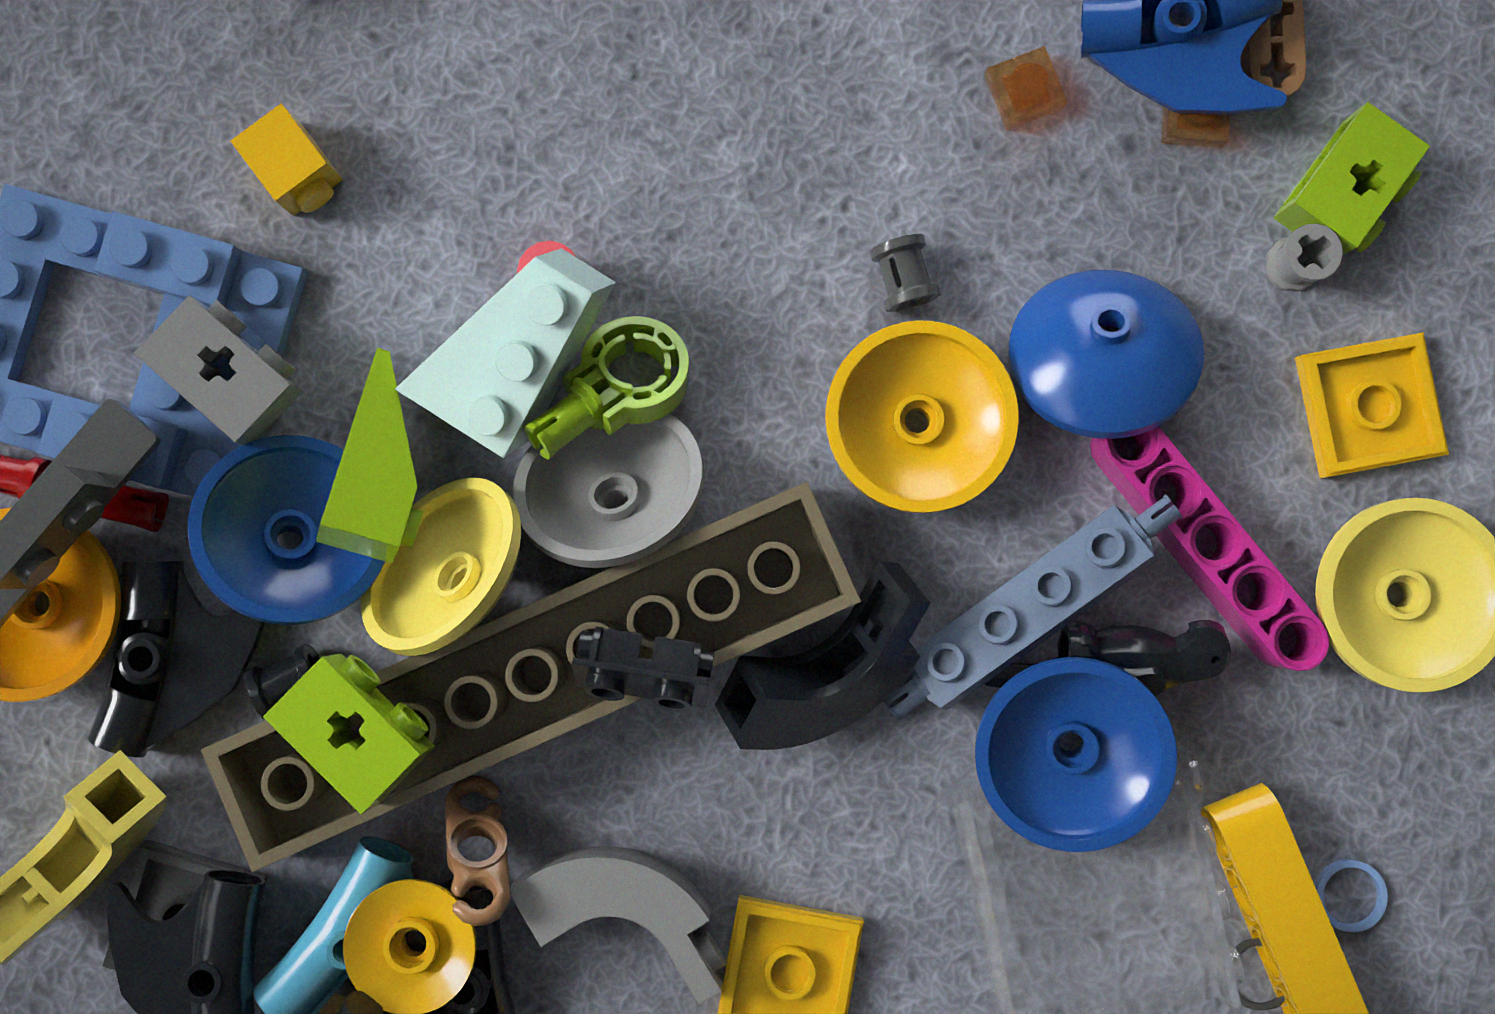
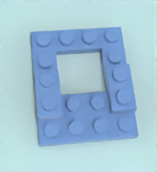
(146, 255)

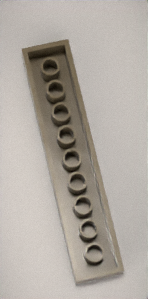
(514, 676)

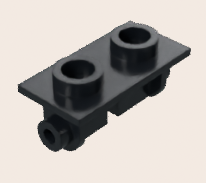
(617, 671)

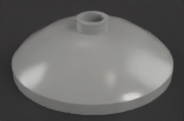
(571, 497)

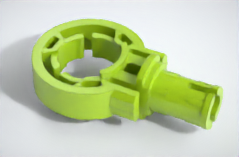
(601, 400)

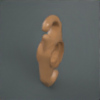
(490, 873)

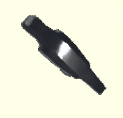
(1144, 652)

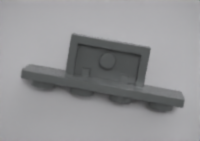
(69, 499)

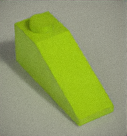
(376, 476)

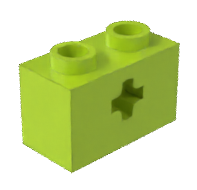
(1366, 150)
(317, 720)

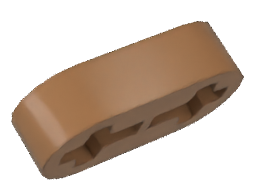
(1288, 49)

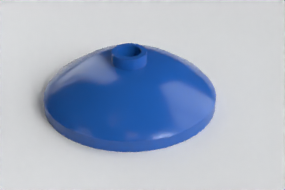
(1098, 378)
(243, 509)
(1081, 795)

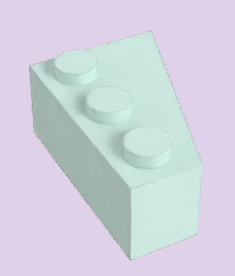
(512, 352)

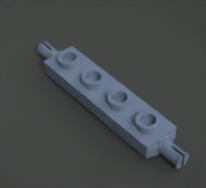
(1033, 606)

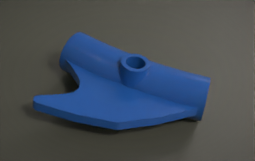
(1185, 66)

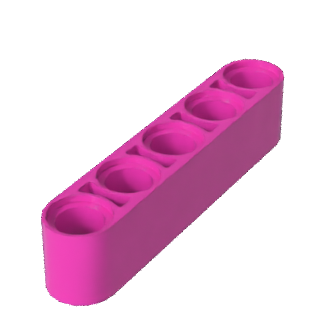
(1233, 558)

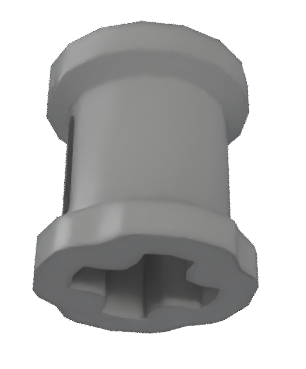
(1322, 249)

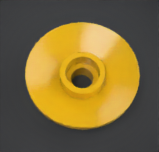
(388, 968)

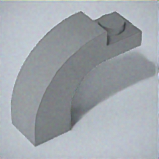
(626, 886)

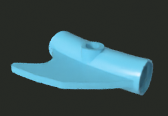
(316, 963)

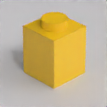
(287, 161)

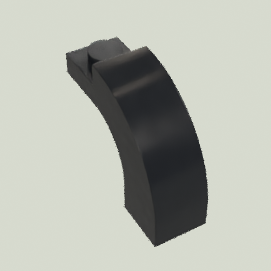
(837, 682)

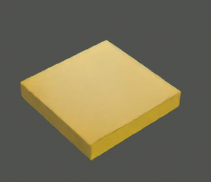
(1371, 405)
(789, 959)

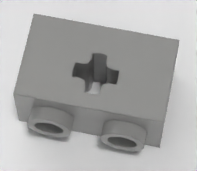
(185, 357)

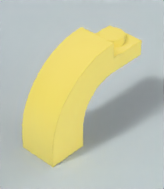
(96, 833)

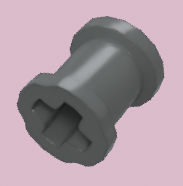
(904, 272)

